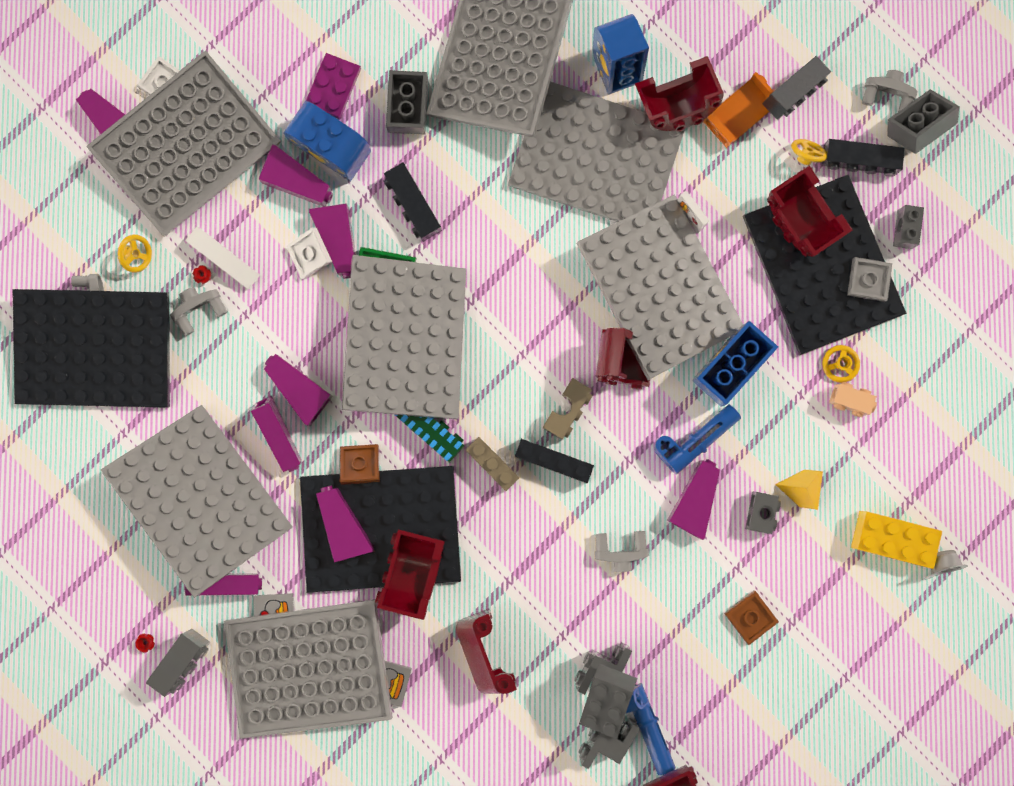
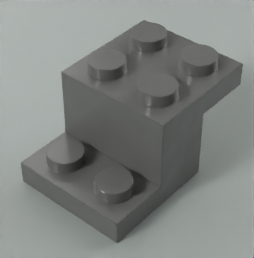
(592, 661)
(610, 747)

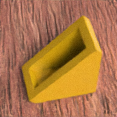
(803, 488)

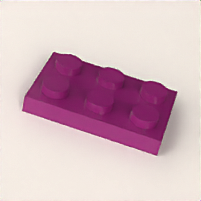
(333, 84)

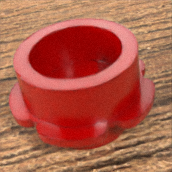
(206, 274)
(140, 642)

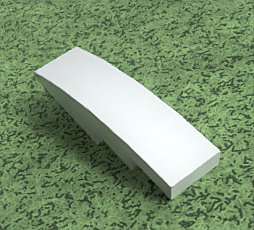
(222, 257)

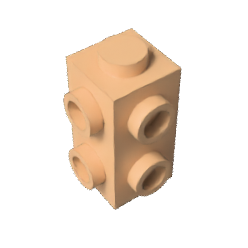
(857, 401)

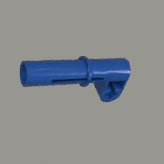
(681, 456)
(650, 730)

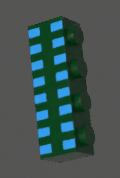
(435, 435)

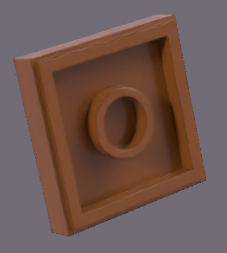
(359, 464)
(751, 617)

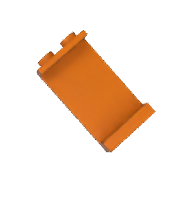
(740, 110)

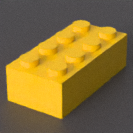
(896, 539)

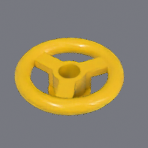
(808, 154)
(125, 253)
(847, 360)

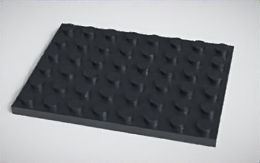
(816, 288)
(91, 348)
(405, 500)

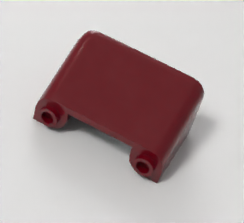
(470, 632)

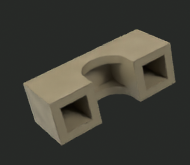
(560, 424)
(492, 463)

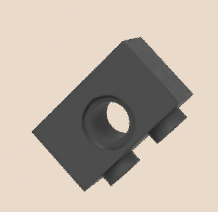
(908, 227)
(754, 520)

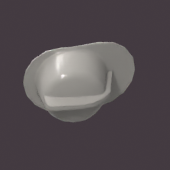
(946, 562)

